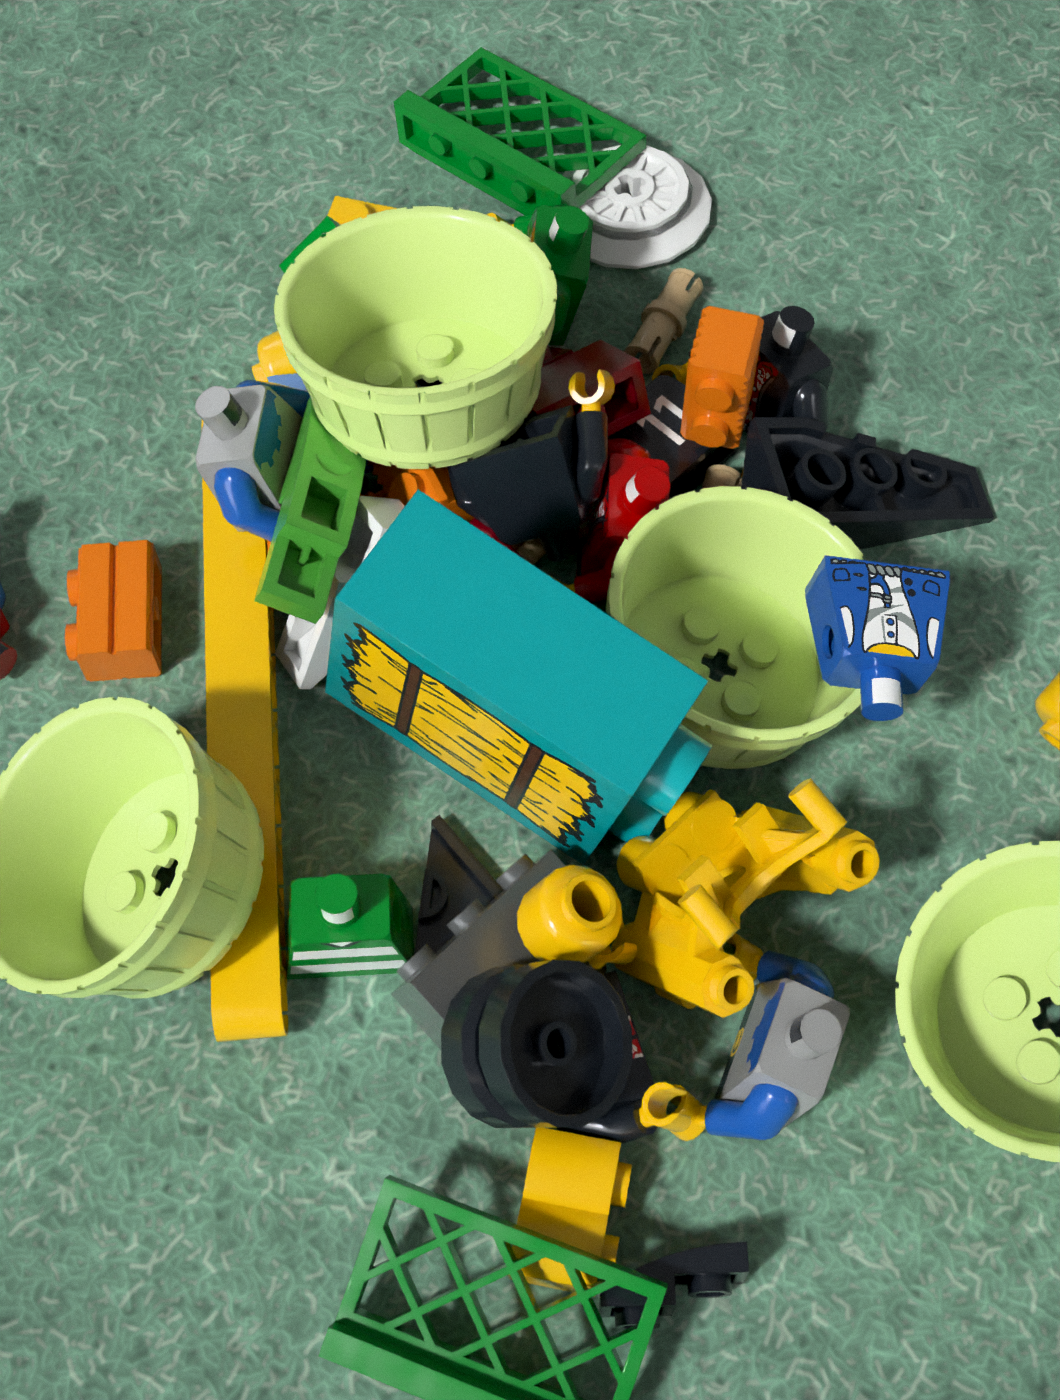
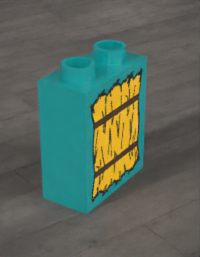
(513, 683)

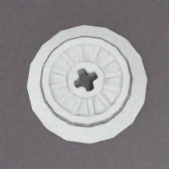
(646, 211)

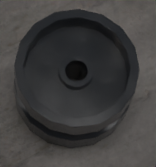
(537, 1045)

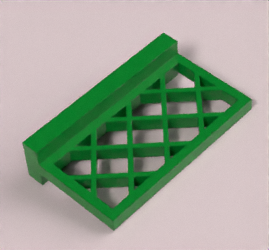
(492, 160)
(441, 1371)

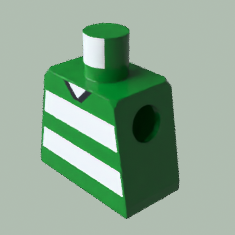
(347, 926)

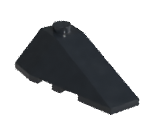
(862, 487)

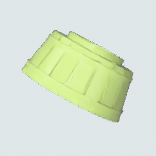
(414, 301)
(732, 579)
(82, 835)
(970, 992)

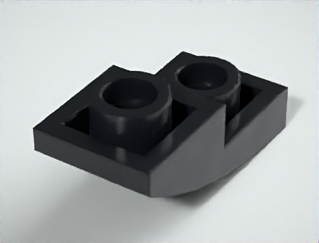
(705, 1271)

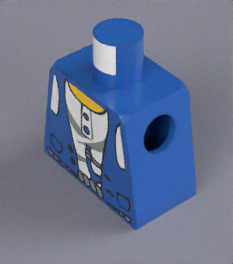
(877, 628)

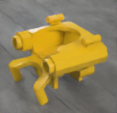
(715, 867)

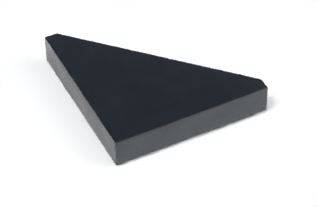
(449, 885)

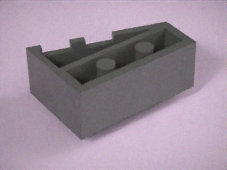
(481, 941)

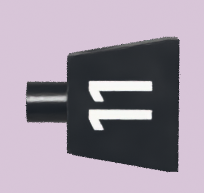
(662, 437)

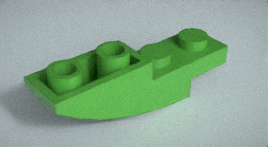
(313, 522)

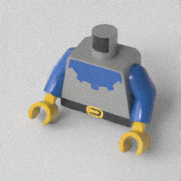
(248, 449)
(779, 1051)

